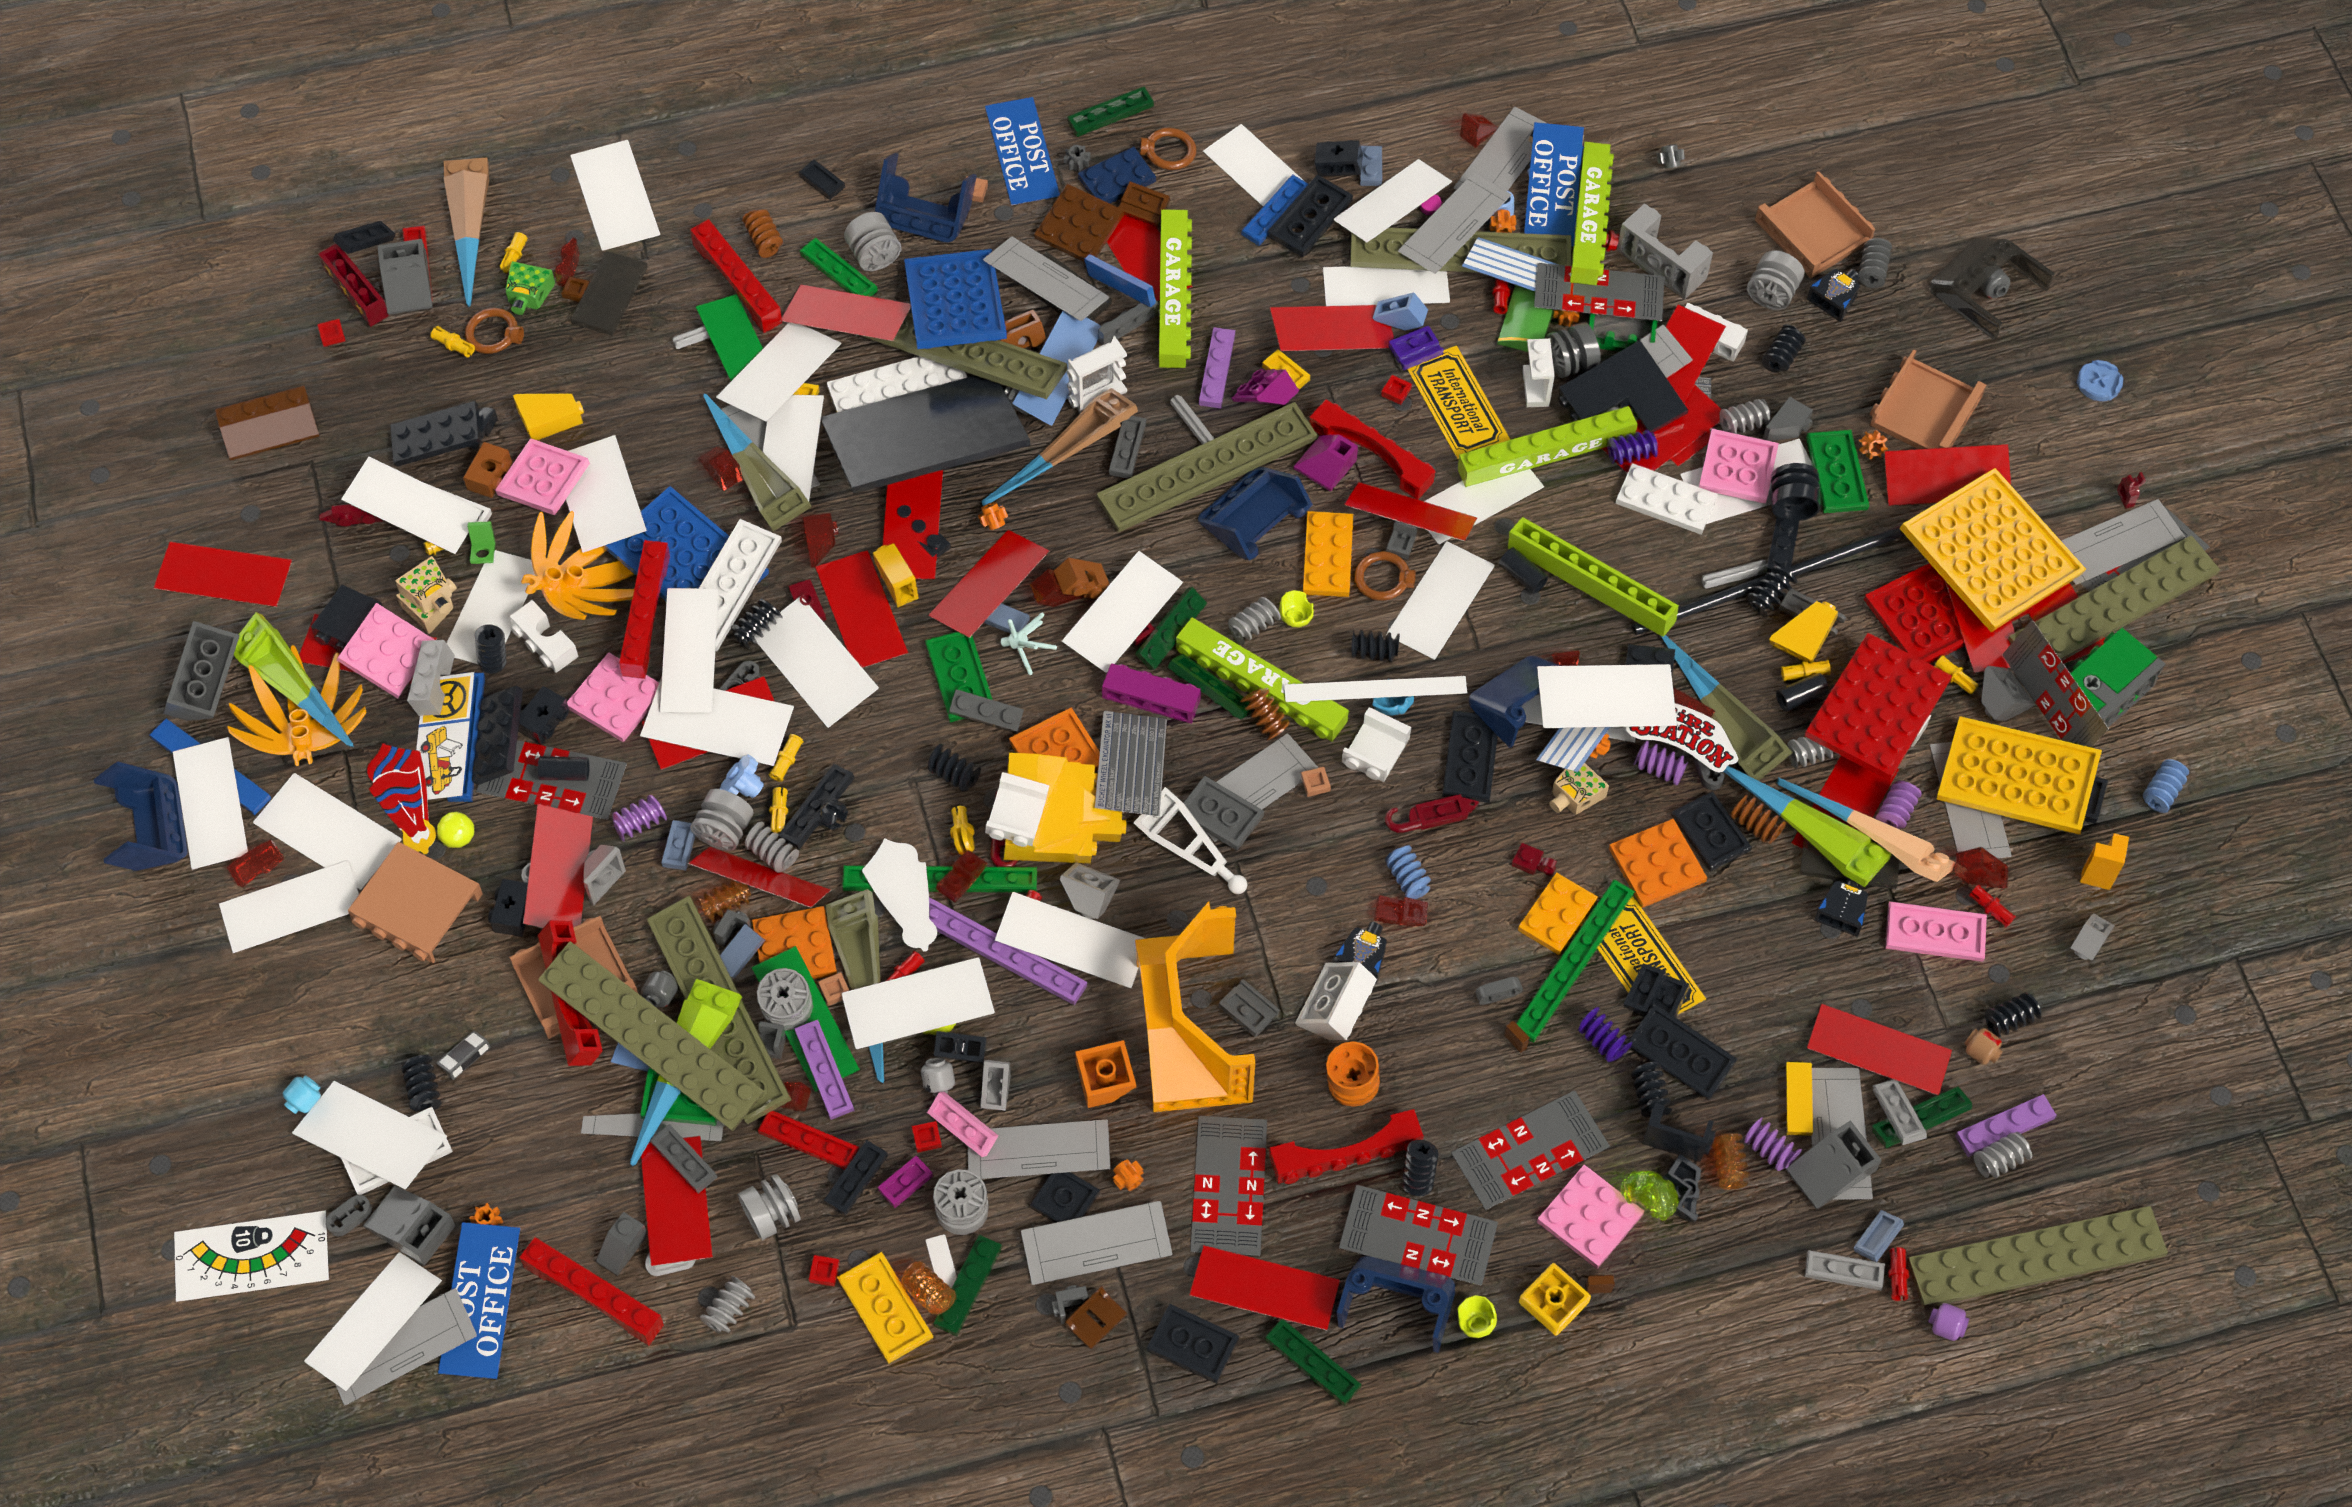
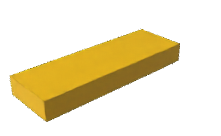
(1799, 1098)

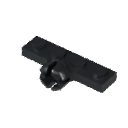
(820, 808)

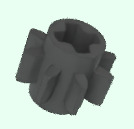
(1670, 156)
(1077, 158)

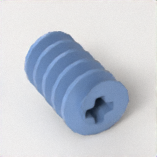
(2165, 785)
(1406, 872)

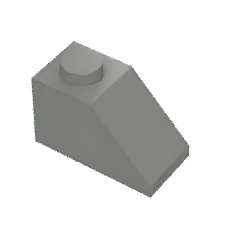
(2092, 937)

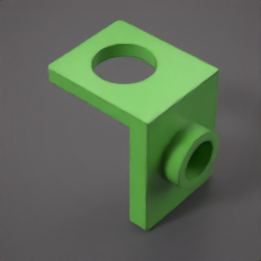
(481, 539)

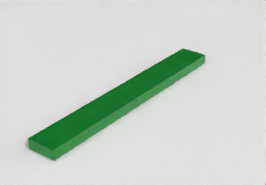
(990, 880)
(1574, 959)

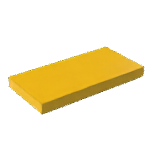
(885, 1307)

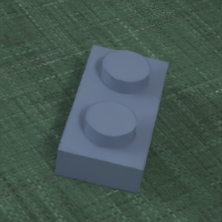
(1371, 166)
(678, 846)

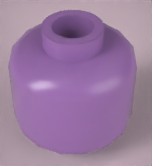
(1949, 1321)

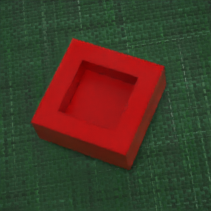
(331, 332)
(1396, 389)
(926, 1136)
(824, 1270)

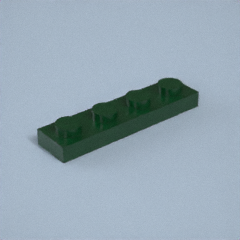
(1110, 111)
(1165, 634)
(1210, 685)
(1929, 1113)
(969, 1284)
(1313, 1362)

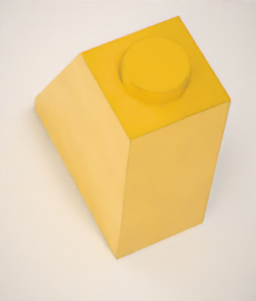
(548, 413)
(896, 574)
(1806, 632)

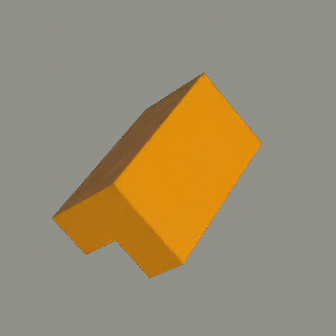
(2105, 862)

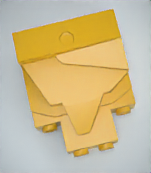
(1069, 818)

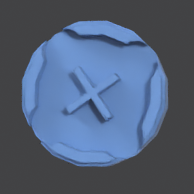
(2100, 380)

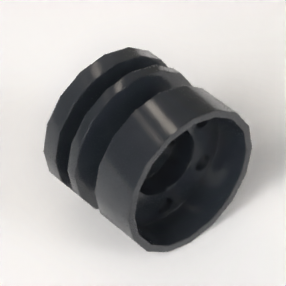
(1795, 491)

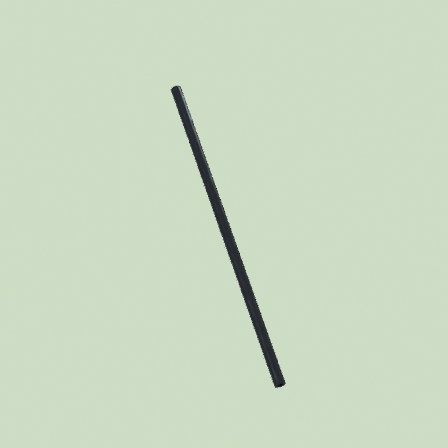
(1797, 569)

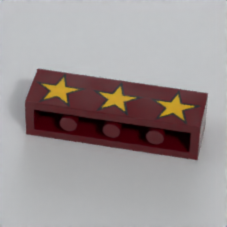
(353, 285)

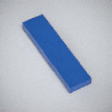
(1257, 228)
(1120, 280)

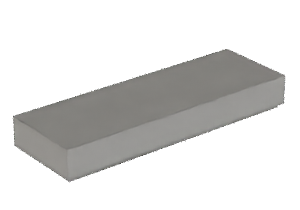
(1899, 1112)
(1844, 1270)

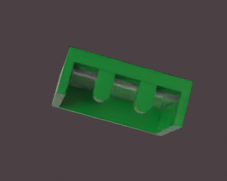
(1620, 332)

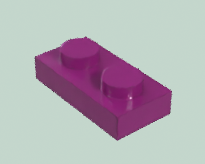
(905, 1181)

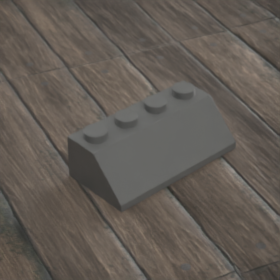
(201, 673)

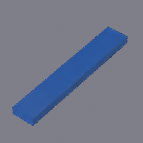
(477, 695)
(174, 739)

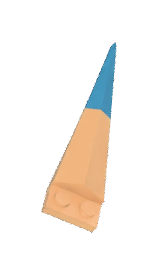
(1909, 849)

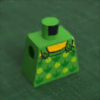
(528, 286)

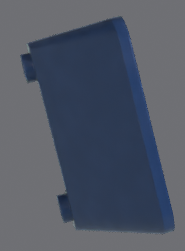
(1254, 508)
(1501, 698)

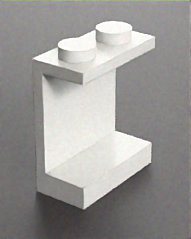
(1538, 375)
(1377, 745)
(1017, 810)

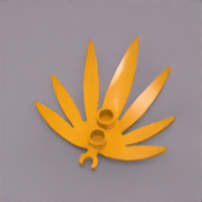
(569, 582)
(302, 732)

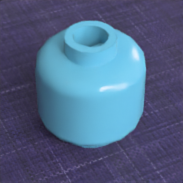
(301, 1094)

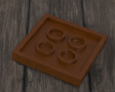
(1079, 223)

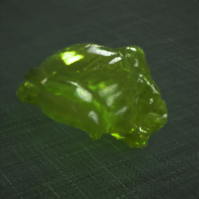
(1651, 1192)

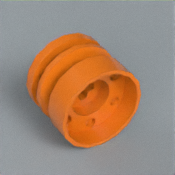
(1355, 1061)

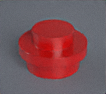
(1611, 241)

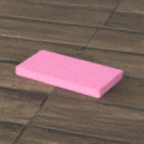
(1936, 931)

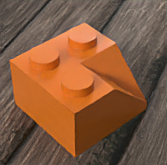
(1105, 1073)

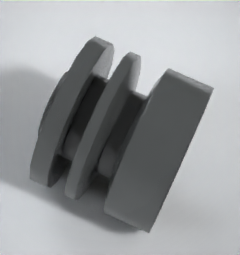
(1574, 349)

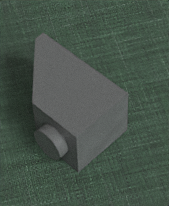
(1789, 421)
(621, 1243)

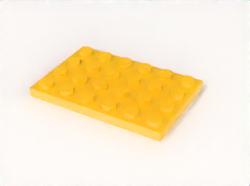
(2019, 775)

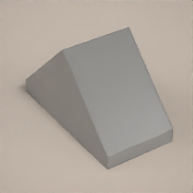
(995, 1085)

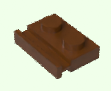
(1144, 203)

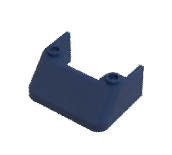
(919, 215)
(156, 816)
(1434, 1289)

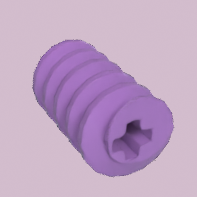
(1661, 762)
(1899, 804)
(638, 816)
(1771, 1145)

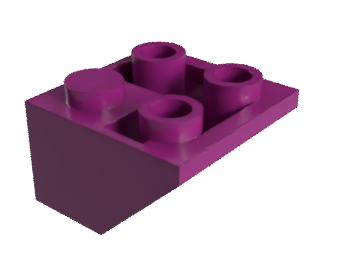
(1267, 387)
(1328, 460)

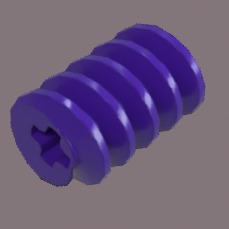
(1632, 446)
(1603, 1036)

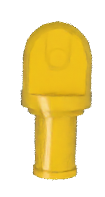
(962, 831)

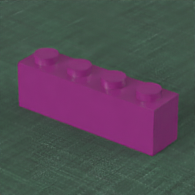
(1151, 693)

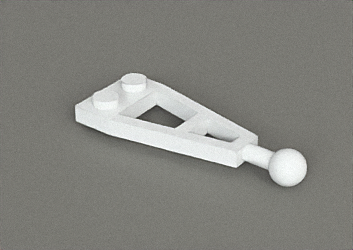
(1169, 806)

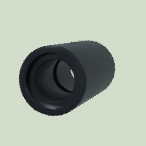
(1523, 570)
(1802, 692)
(563, 768)

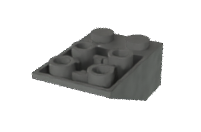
(405, 276)
(1834, 1165)
(410, 1224)

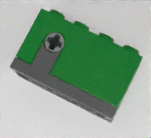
(2117, 674)

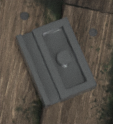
(1248, 1008)

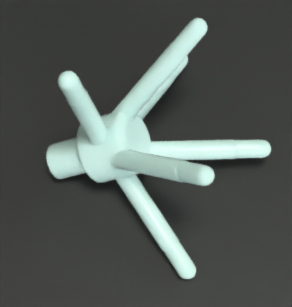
(1019, 639)

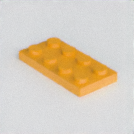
(1328, 554)

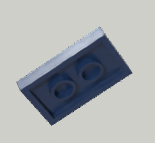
(1111, 177)

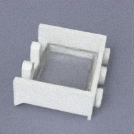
(1096, 373)

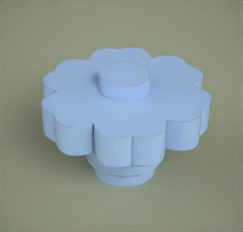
(742, 778)

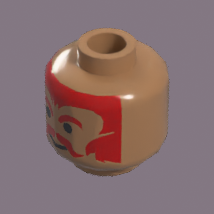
(1983, 1046)

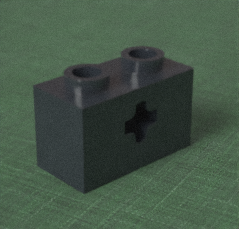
(1338, 158)
(543, 715)
(509, 908)
(960, 1047)

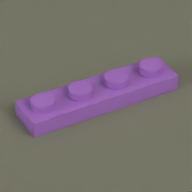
(1217, 367)
(824, 1069)
(2017, 1119)

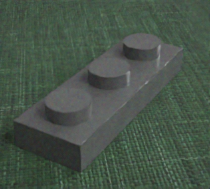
(1126, 322)
(1127, 447)
(986, 711)
(683, 1158)

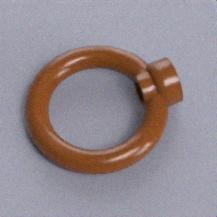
(1147, 148)
(513, 333)
(1406, 577)

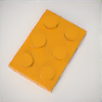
(1557, 913)

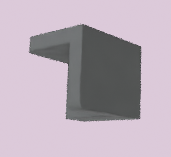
(773, 1038)

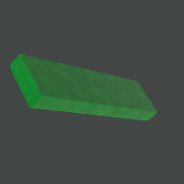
(837, 269)

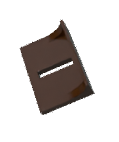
(1104, 1309)

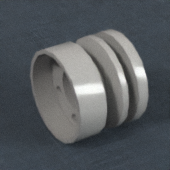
(872, 241)
(1775, 280)
(722, 819)
(788, 1011)
(769, 1206)
(961, 1215)

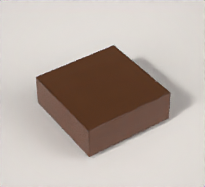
(574, 289)
(1516, 1036)
(1600, 1284)

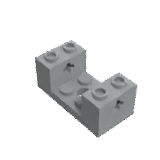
(1640, 245)

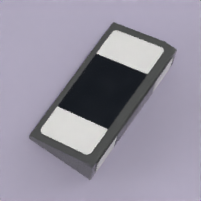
(463, 1054)

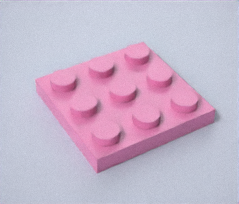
(1738, 466)
(542, 476)
(384, 650)
(613, 700)
(1590, 1216)

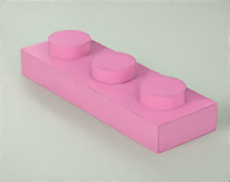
(962, 1124)

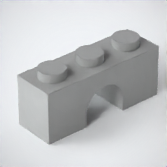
(425, 691)

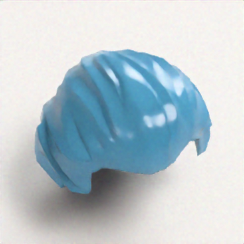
(1393, 705)

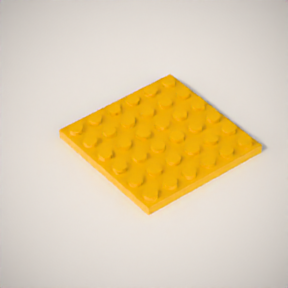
(1992, 549)

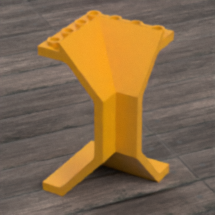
(1184, 1061)

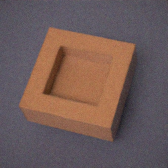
(980, 190)
(1315, 781)
(833, 988)

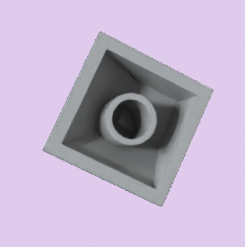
(601, 871)
(1089, 889)

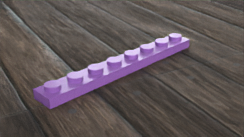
(1016, 960)

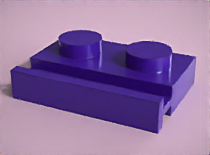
(1416, 347)

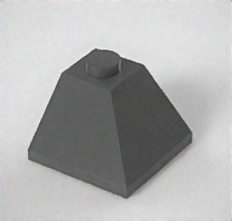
(2003, 694)

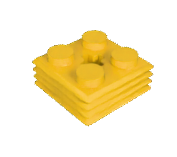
(1554, 1283)

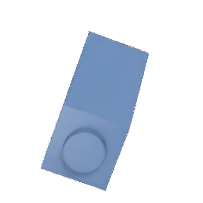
(1401, 312)

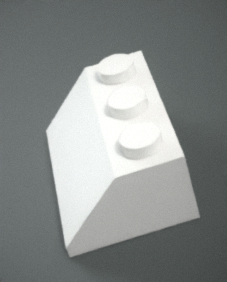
(1336, 1000)

